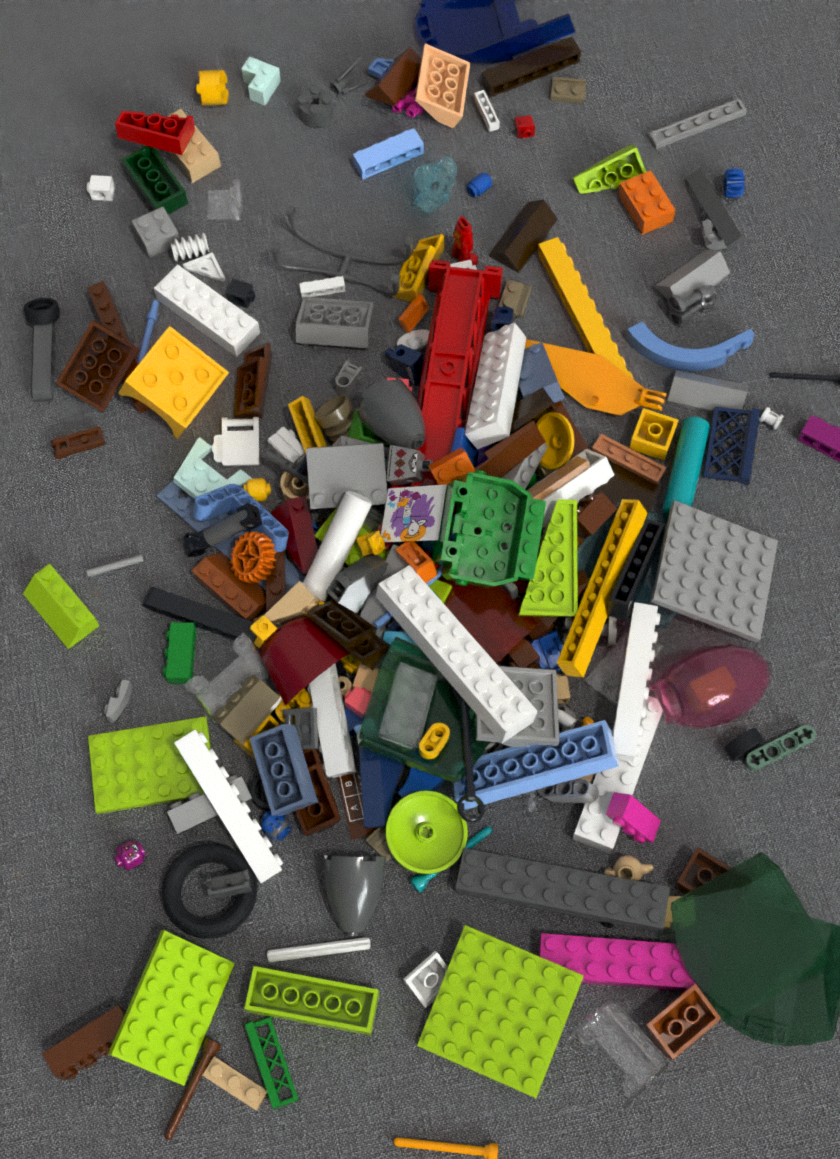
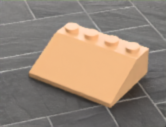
(442, 85)

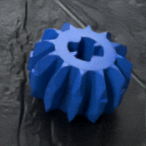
(733, 183)

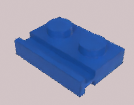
(549, 650)

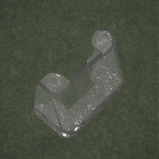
(216, 694)

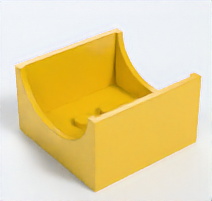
(174, 380)

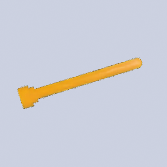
(489, 1151)

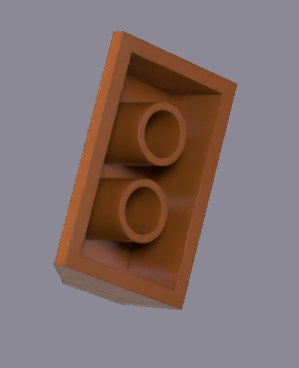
(682, 1022)

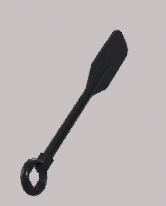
(469, 788)

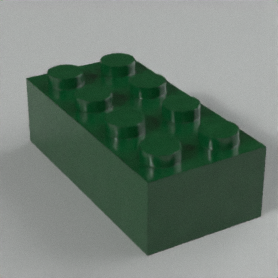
(154, 180)

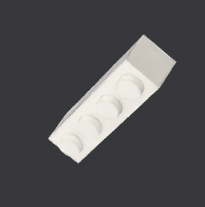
(486, 110)
(322, 287)

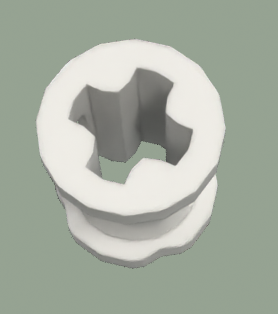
(771, 418)

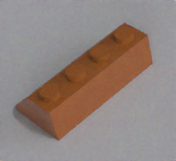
(239, 597)

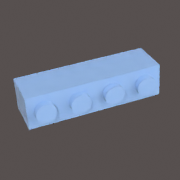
(388, 153)

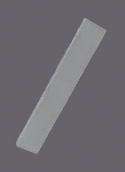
(697, 123)

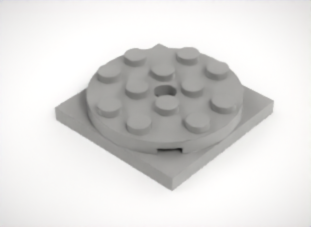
(541, 690)

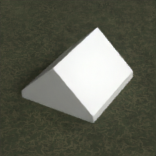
(426, 979)

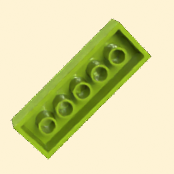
(312, 1000)

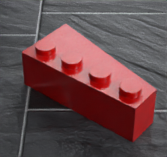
(156, 131)

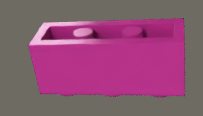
(633, 817)

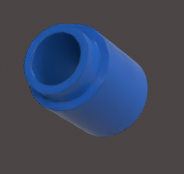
(479, 184)

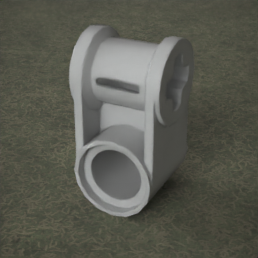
(349, 375)

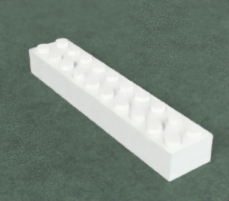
(456, 654)

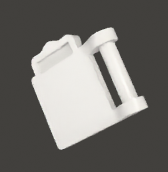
(237, 447)

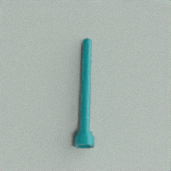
(419, 882)

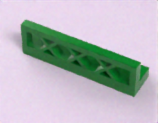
(265, 1070)

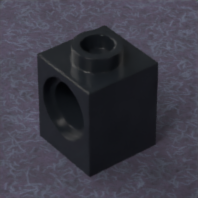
(240, 293)

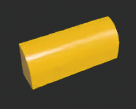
(306, 424)

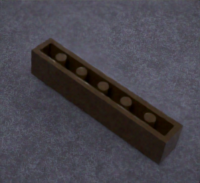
(531, 66)

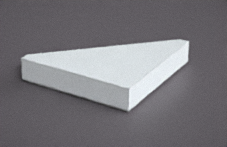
(205, 266)

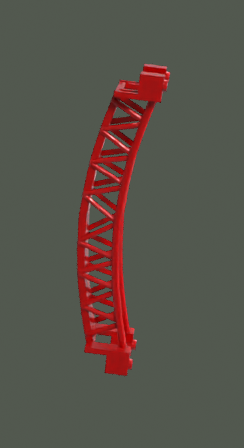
(449, 353)

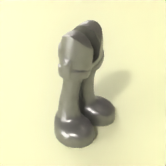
(702, 298)

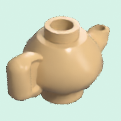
(628, 868)

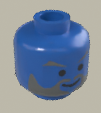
(275, 826)

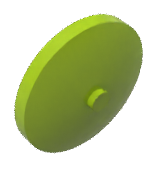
(426, 832)

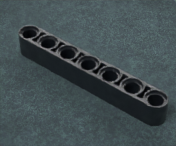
(199, 614)

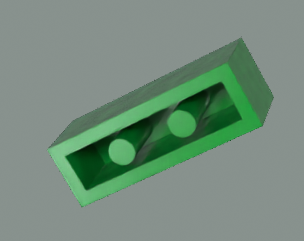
(180, 652)

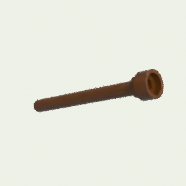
(209, 1049)

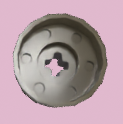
(336, 417)

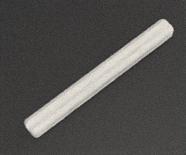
(318, 949)

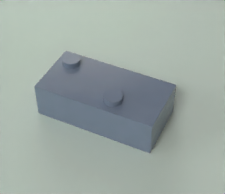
(538, 373)
(283, 770)

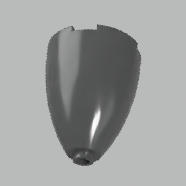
(393, 414)
(353, 888)

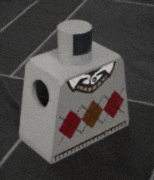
(406, 465)

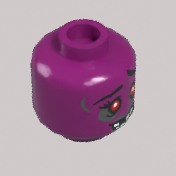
(129, 855)

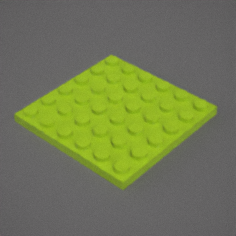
(500, 1011)

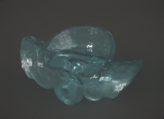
(424, 176)

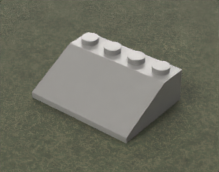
(334, 322)
(343, 469)

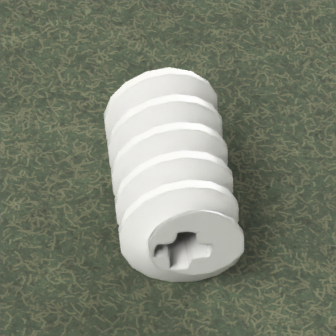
(189, 247)

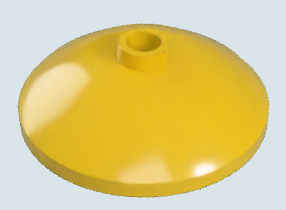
(559, 439)

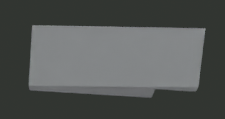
(702, 270)
(706, 393)

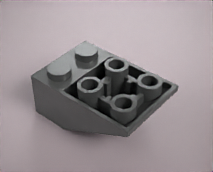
(357, 581)

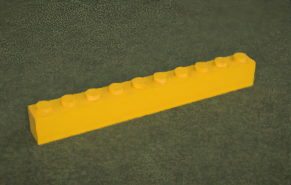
(577, 302)
(595, 602)

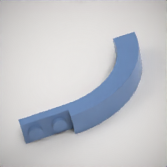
(680, 358)

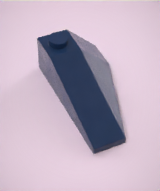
(379, 784)

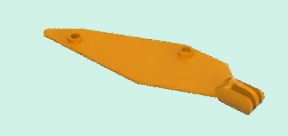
(598, 382)

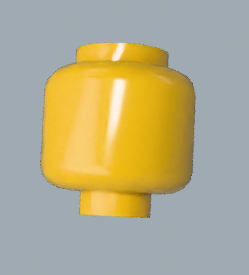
(258, 489)

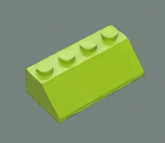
(59, 606)

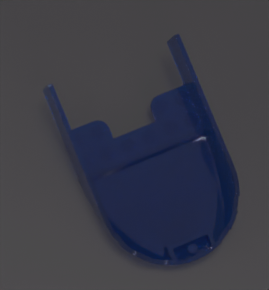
(484, 29)

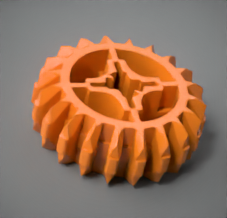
(253, 545)

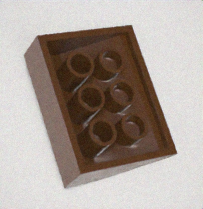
(97, 365)

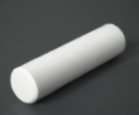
(337, 543)

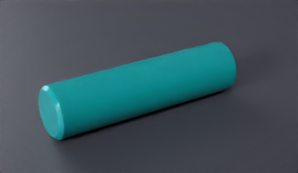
(686, 463)

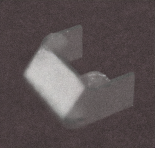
(624, 1045)

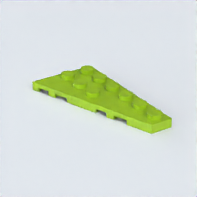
(555, 577)

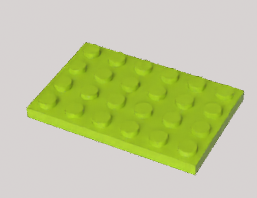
(143, 766)
(171, 1008)

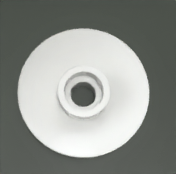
(415, 339)

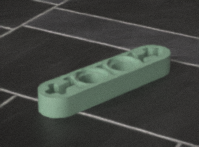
(778, 745)

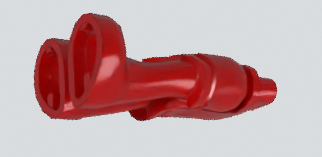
(463, 242)

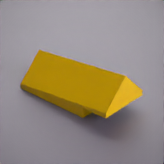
(416, 269)

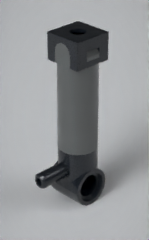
(245, 517)

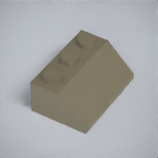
(247, 708)

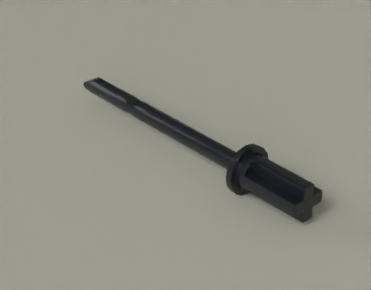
(805, 376)

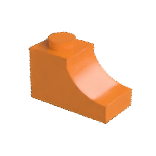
(415, 557)

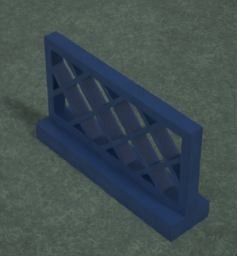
(748, 442)

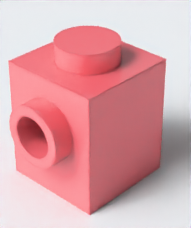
(357, 700)

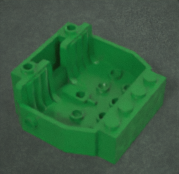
(488, 505)

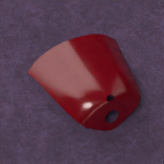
(299, 655)

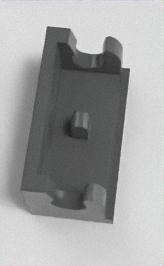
(229, 884)

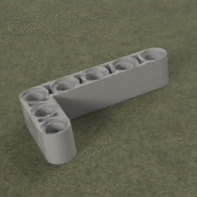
(573, 790)

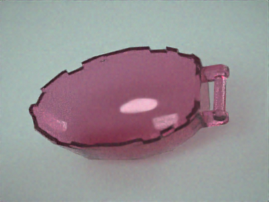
(712, 685)

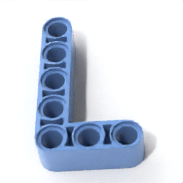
(229, 499)

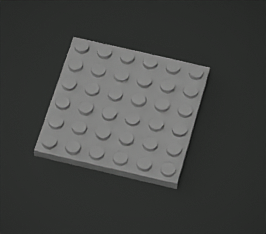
(714, 571)

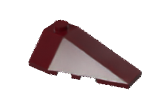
(301, 540)

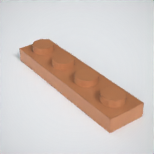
(629, 459)

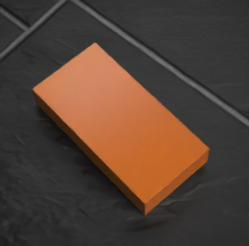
(414, 313)

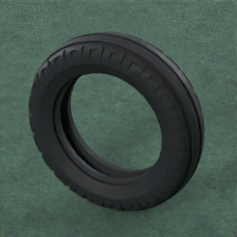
(173, 884)

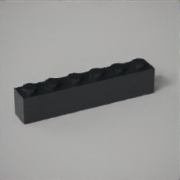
(635, 570)

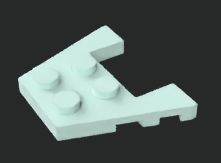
(198, 477)

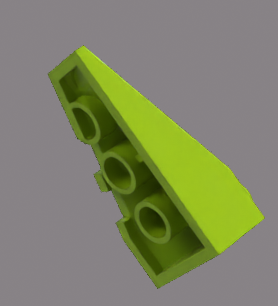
(611, 171)

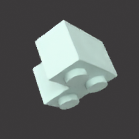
(262, 79)

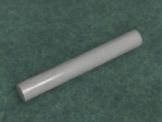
(115, 565)

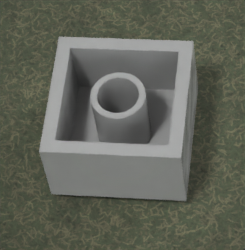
(155, 232)

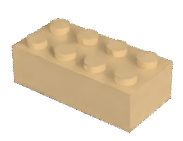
(198, 157)

